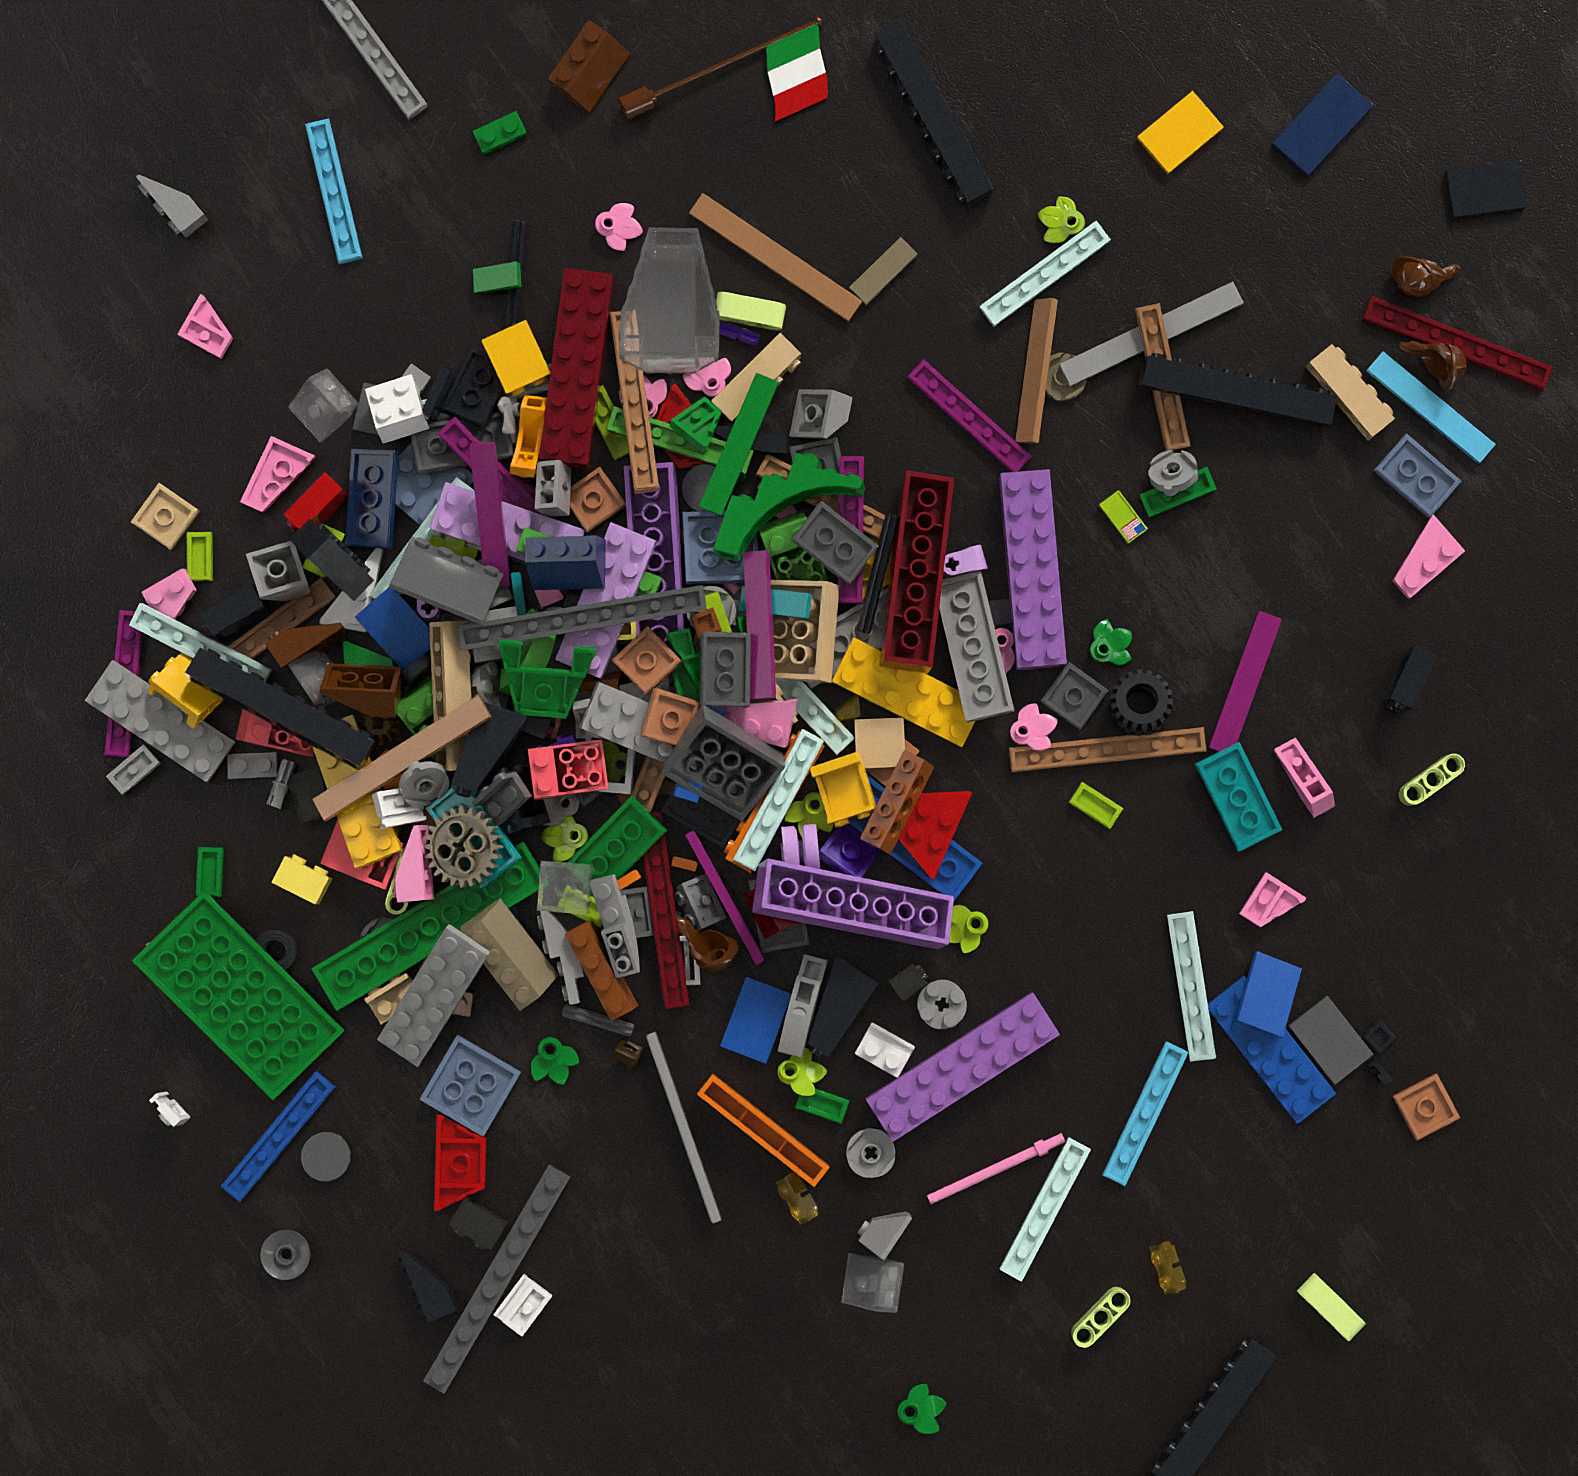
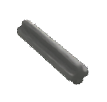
(598, 1020)

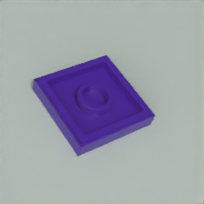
(847, 852)

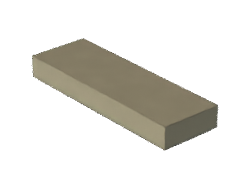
(883, 271)

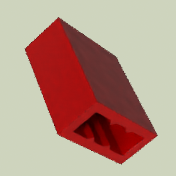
(316, 503)

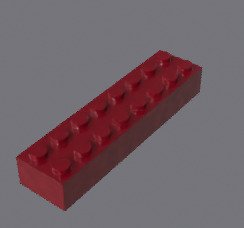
(577, 368)
(916, 572)

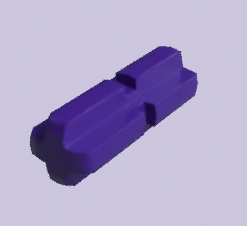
(744, 335)

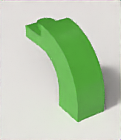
(534, 653)

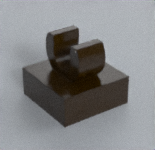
(627, 1053)

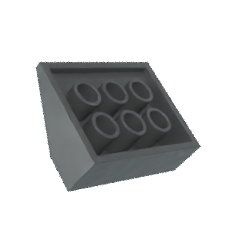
(446, 580)
(727, 760)

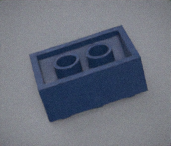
(566, 562)

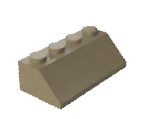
(513, 955)

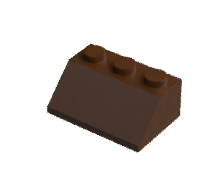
(588, 66)

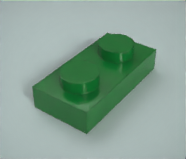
(500, 132)

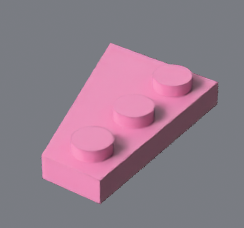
(275, 473)
(1428, 557)
(766, 720)

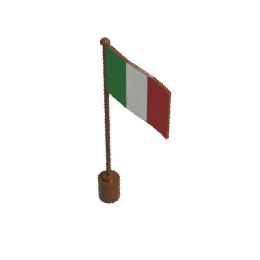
(792, 68)

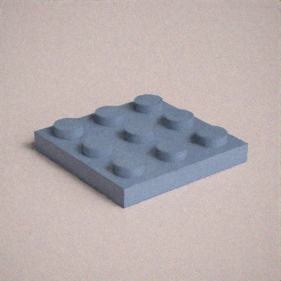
(421, 492)
(701, 561)
(470, 1085)

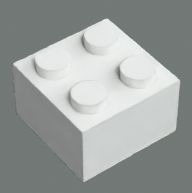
(397, 408)

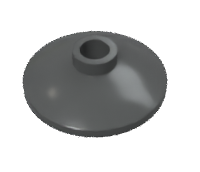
(276, 1263)

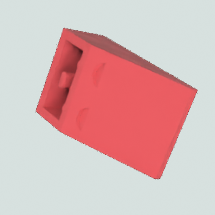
(259, 732)
(567, 769)
(339, 858)

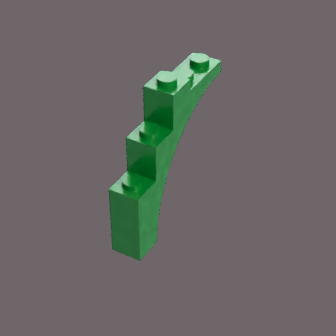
(805, 480)

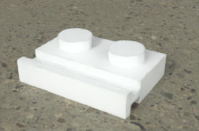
(394, 809)
(884, 1050)
(170, 1111)
(523, 1305)

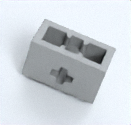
(553, 488)

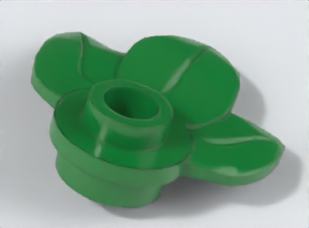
(1113, 642)
(553, 1064)
(925, 1408)

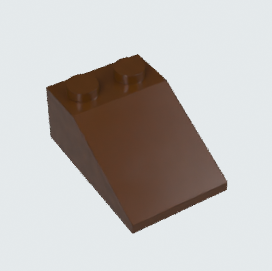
(298, 642)
(364, 688)

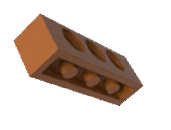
(897, 802)

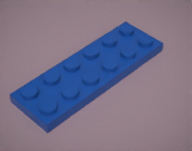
(955, 869)
(1276, 1061)

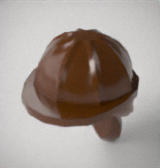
(1420, 276)
(1442, 360)
(708, 947)

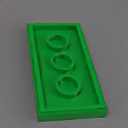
(620, 840)

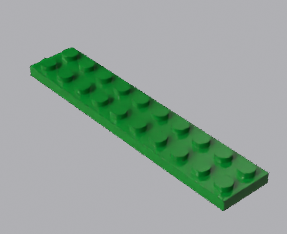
(416, 932)

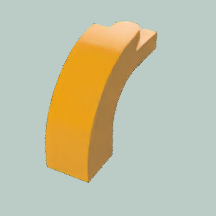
(529, 436)

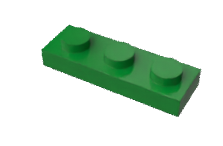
(1157, 502)

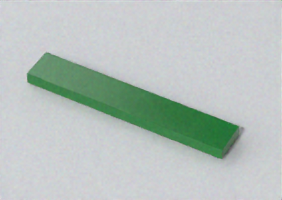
(738, 444)

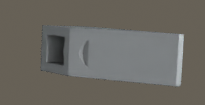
(179, 207)

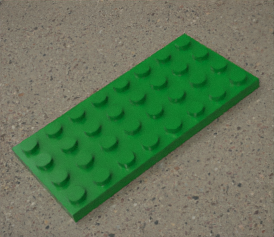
(238, 995)

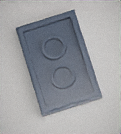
(1417, 476)

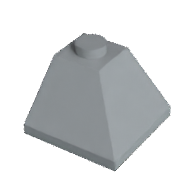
(819, 413)
(883, 1232)

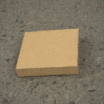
(165, 516)
(880, 741)

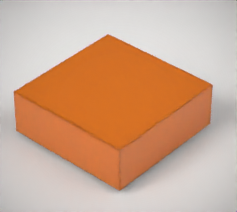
(628, 879)

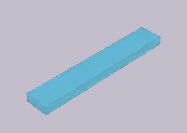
(333, 191)
(1430, 407)
(1145, 1113)

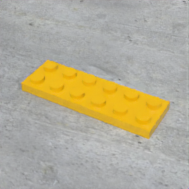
(903, 692)
(360, 821)

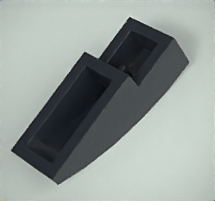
(764, 443)

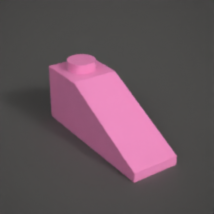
(1305, 777)
(414, 876)

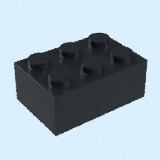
(333, 558)

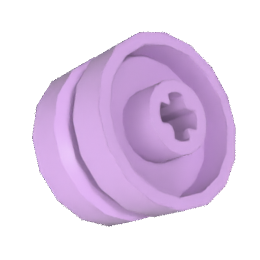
(800, 851)

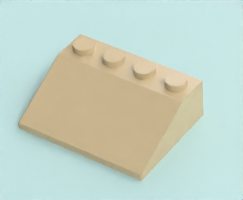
(806, 645)

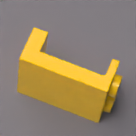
(516, 358)
(182, 692)
(844, 789)

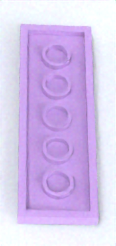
(458, 518)
(624, 568)

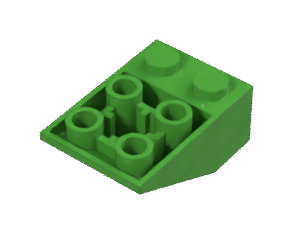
(787, 558)
(417, 707)

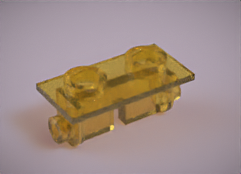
(801, 1208)
(1170, 1278)

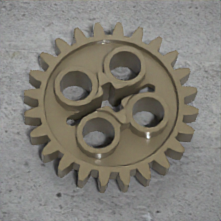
(480, 859)

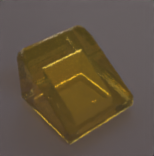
(849, 709)

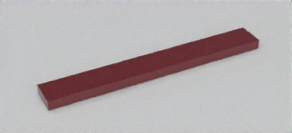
(1474, 349)
(664, 923)

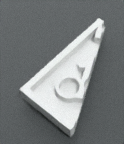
(346, 609)

